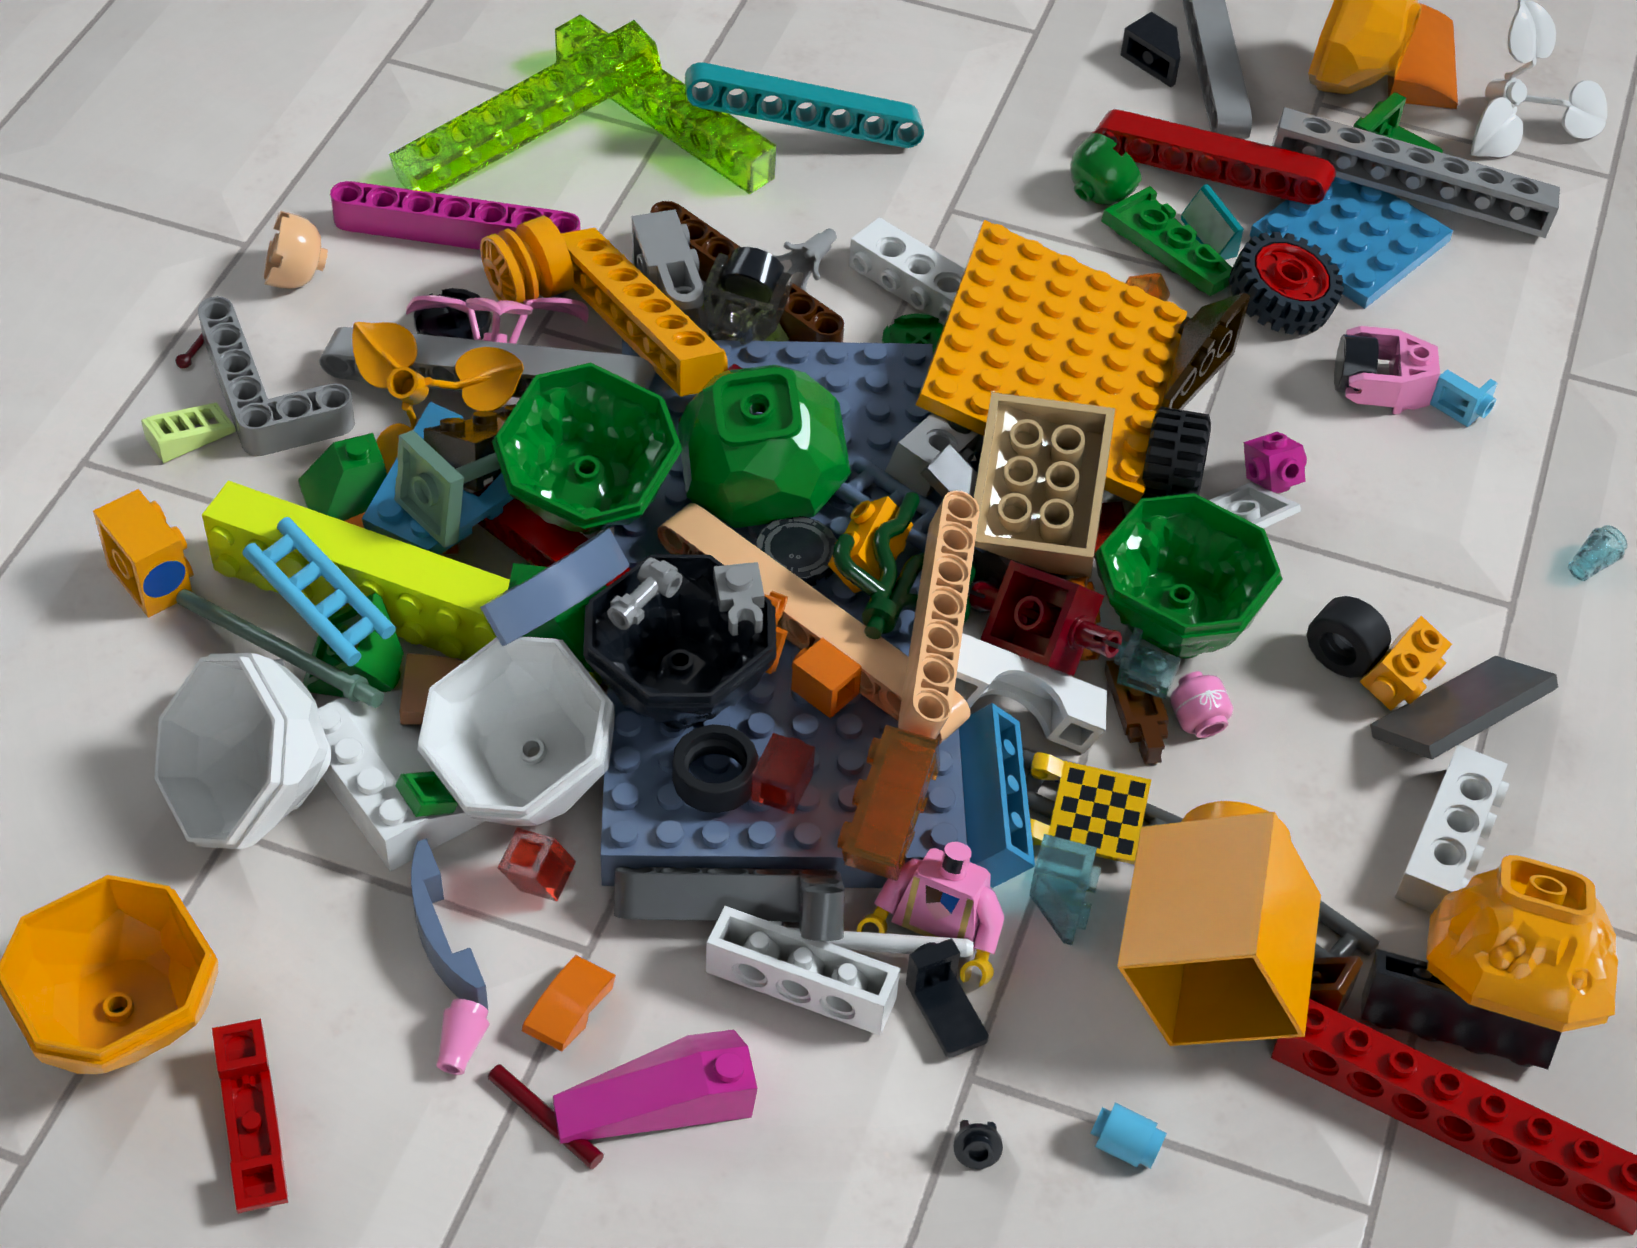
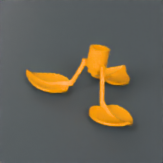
(384, 358)

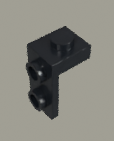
(942, 999)

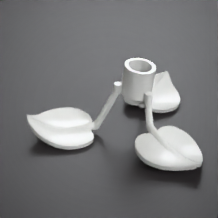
(1499, 129)

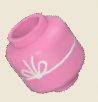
(1201, 704)

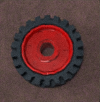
(1287, 282)

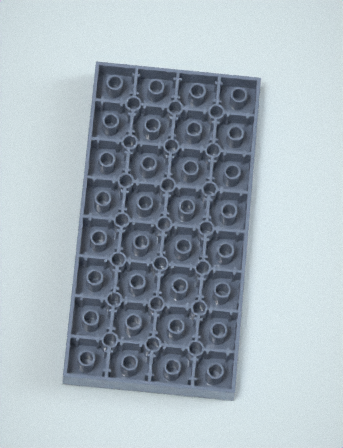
(641, 810)

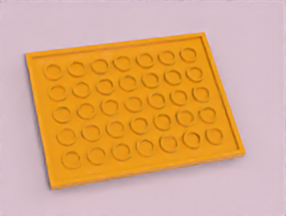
(1056, 333)

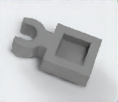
(740, 593)

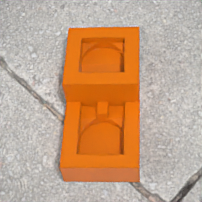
(567, 1002)

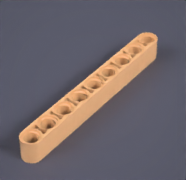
(807, 611)

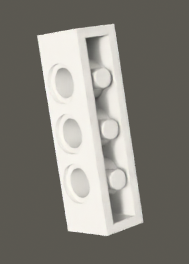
(906, 268)
(1453, 829)
(802, 970)

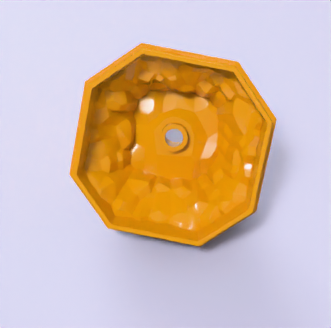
(1527, 945)

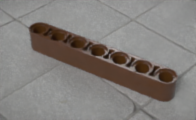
(803, 316)

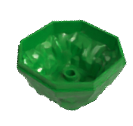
(586, 448)
(1187, 573)

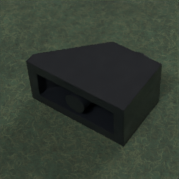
(1153, 47)

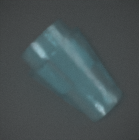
(1598, 552)

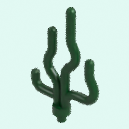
(889, 593)

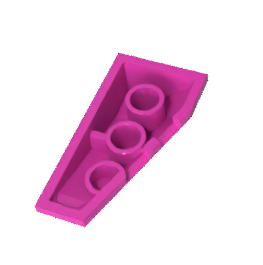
(675, 1086)

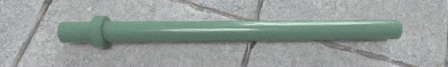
(354, 687)

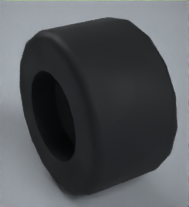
(1349, 636)

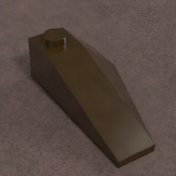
(1204, 348)

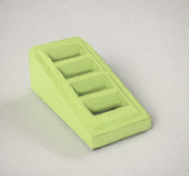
(175, 431)

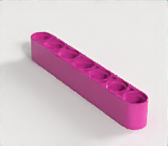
(431, 215)

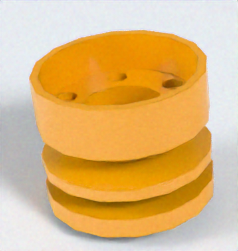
(527, 261)

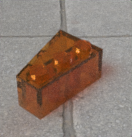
(889, 802)

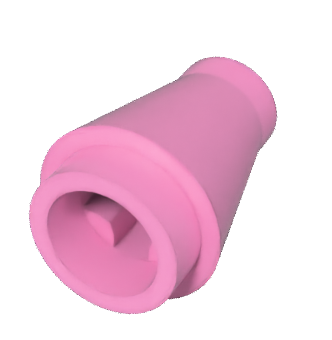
(461, 1033)

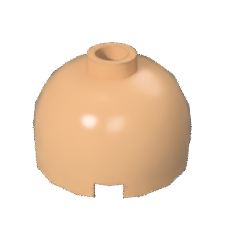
(293, 252)

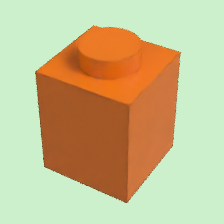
(825, 677)

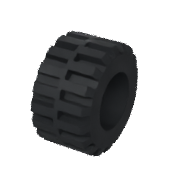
(1176, 453)

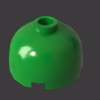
(1102, 173)

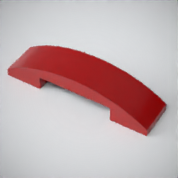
(250, 1116)

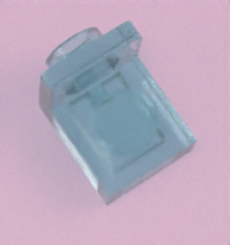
(1145, 667)

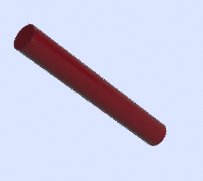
(542, 1113)

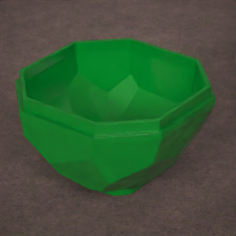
(767, 463)

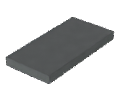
(1464, 706)

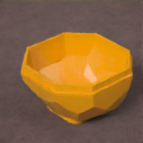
(1362, 43)
(101, 952)

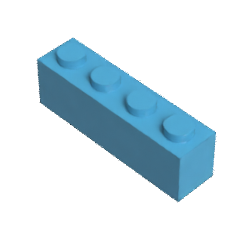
(996, 794)

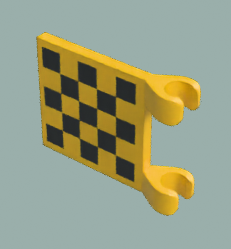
(1093, 807)

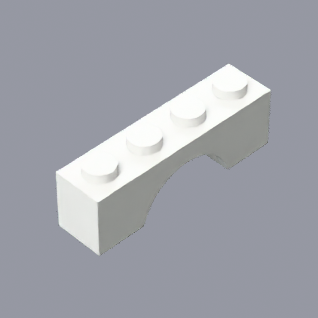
(1063, 705)

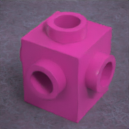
(1275, 462)

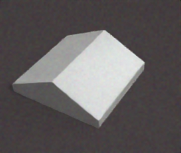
(1257, 504)

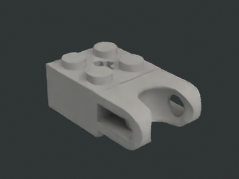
(666, 259)

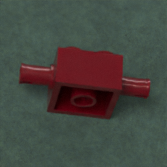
(1043, 618)

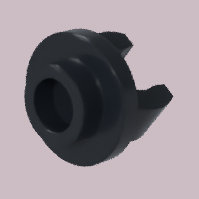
(977, 1144)

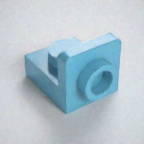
(1462, 399)

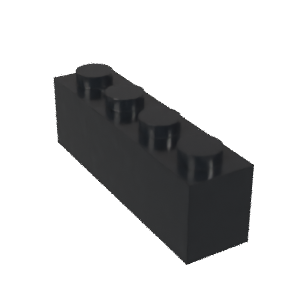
(1410, 998)

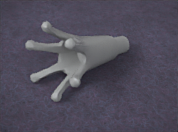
(807, 255)

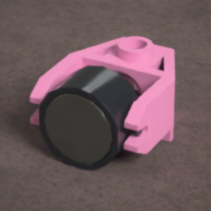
(1411, 375)

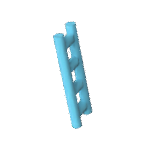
(318, 615)

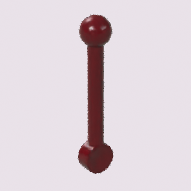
(184, 360)

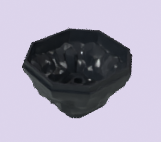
(681, 657)

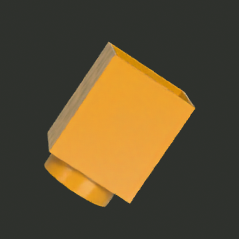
(1221, 927)

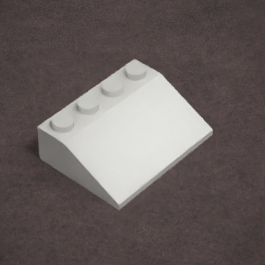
(364, 766)

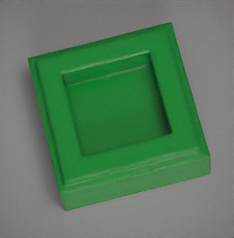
(425, 794)

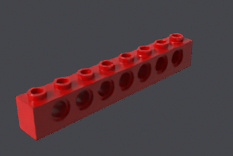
(1466, 1114)

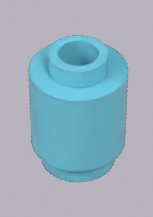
(1128, 1136)

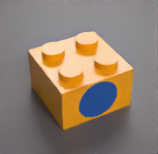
(144, 551)

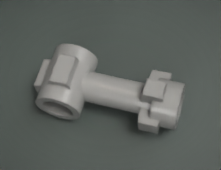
(655, 578)

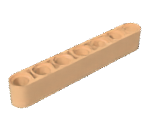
(939, 616)

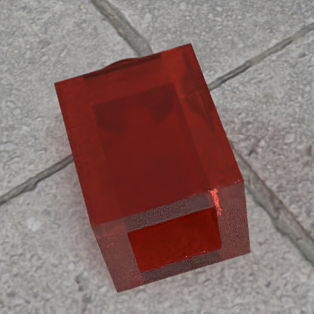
(783, 773)
(536, 864)

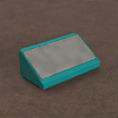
(1213, 223)

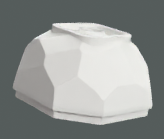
(500, 707)
(238, 749)

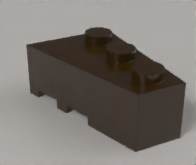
(468, 440)

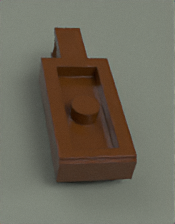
(1141, 716)

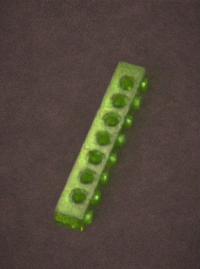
(663, 104)
(527, 110)

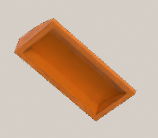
(1429, 63)

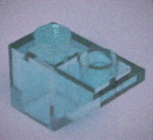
(1061, 882)

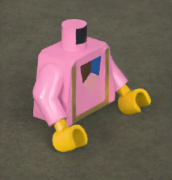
(944, 899)

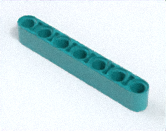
(792, 94)

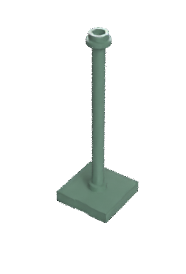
(433, 488)

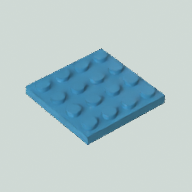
(1366, 234)

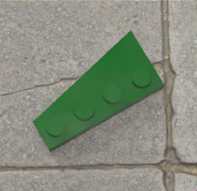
(1163, 237)

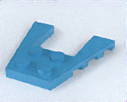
(390, 519)

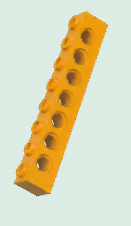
(643, 314)

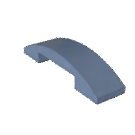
(556, 588)
(456, 969)

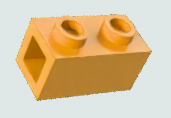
(863, 524)
(1406, 663)

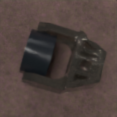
(752, 288)

